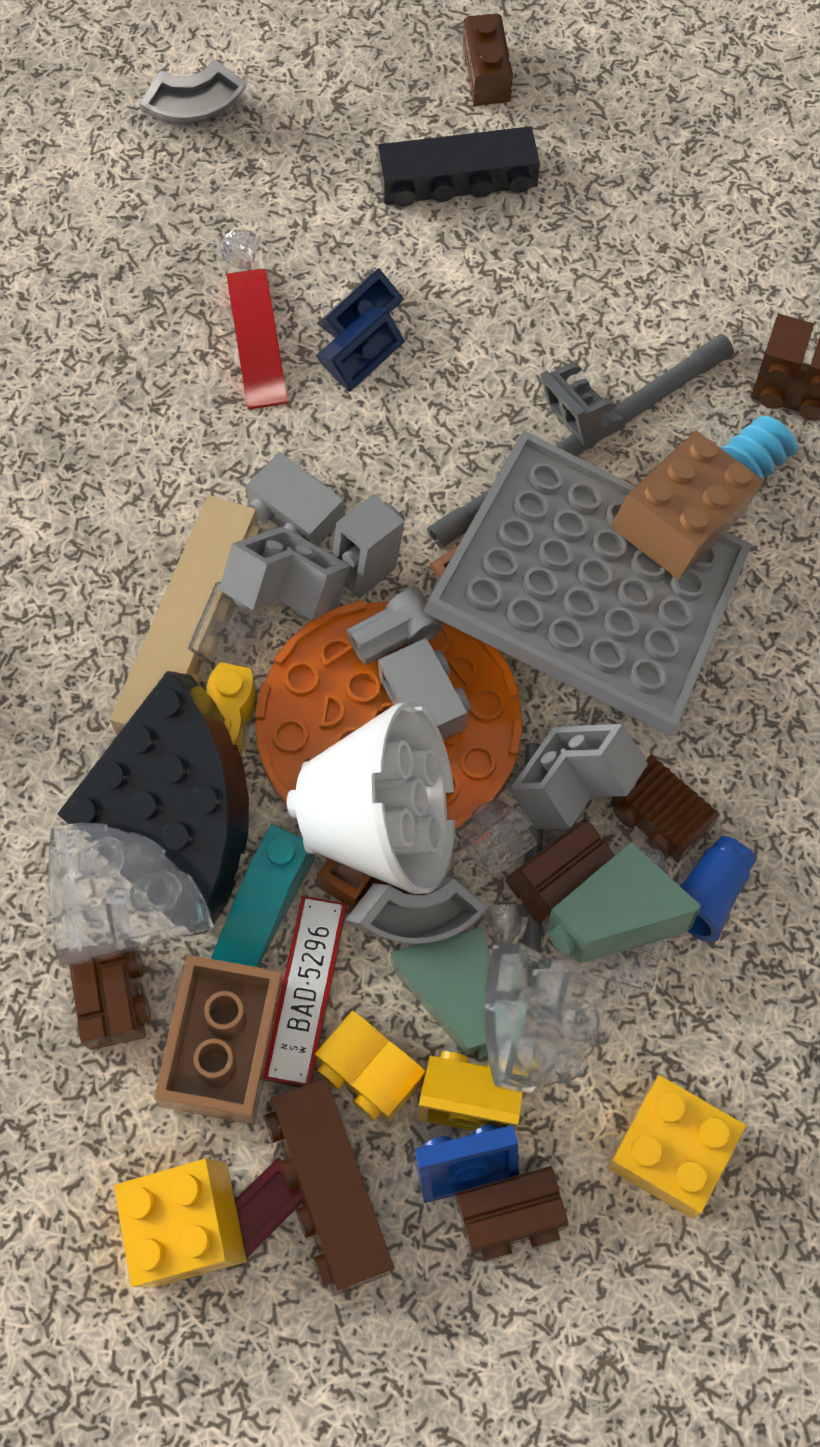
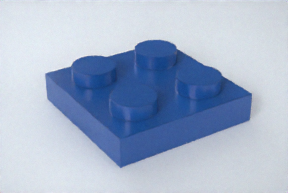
(466, 1162)

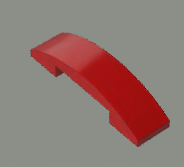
(256, 339)

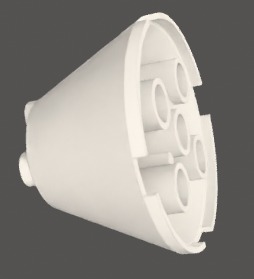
(381, 801)

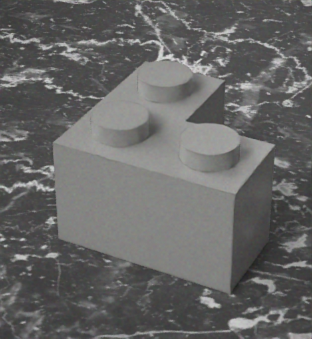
(284, 569)
(574, 767)

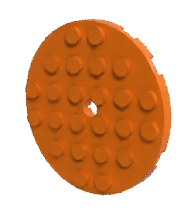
(325, 693)

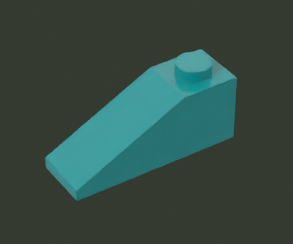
(263, 898)

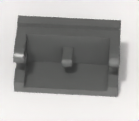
(580, 406)

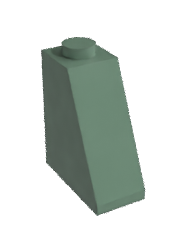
(621, 909)
(451, 985)

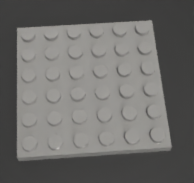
(578, 598)

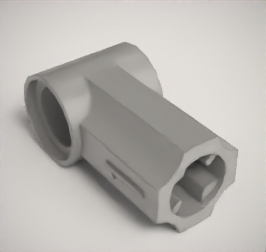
(394, 627)

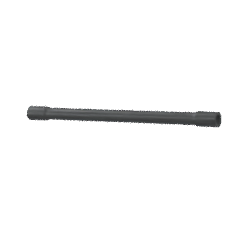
(699, 362)

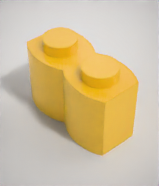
(236, 698)
(369, 1067)

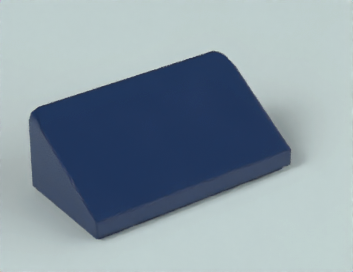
(371, 292)
(361, 347)

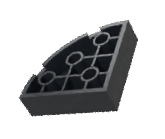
(176, 784)

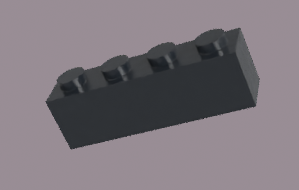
(458, 166)

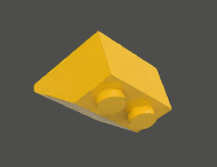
(465, 1095)

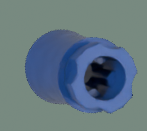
(716, 885)

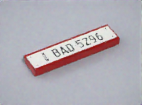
(305, 992)

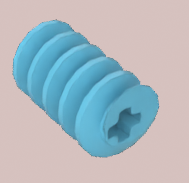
(762, 445)

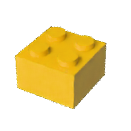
(677, 1147)
(179, 1223)

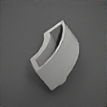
(192, 97)
(416, 917)

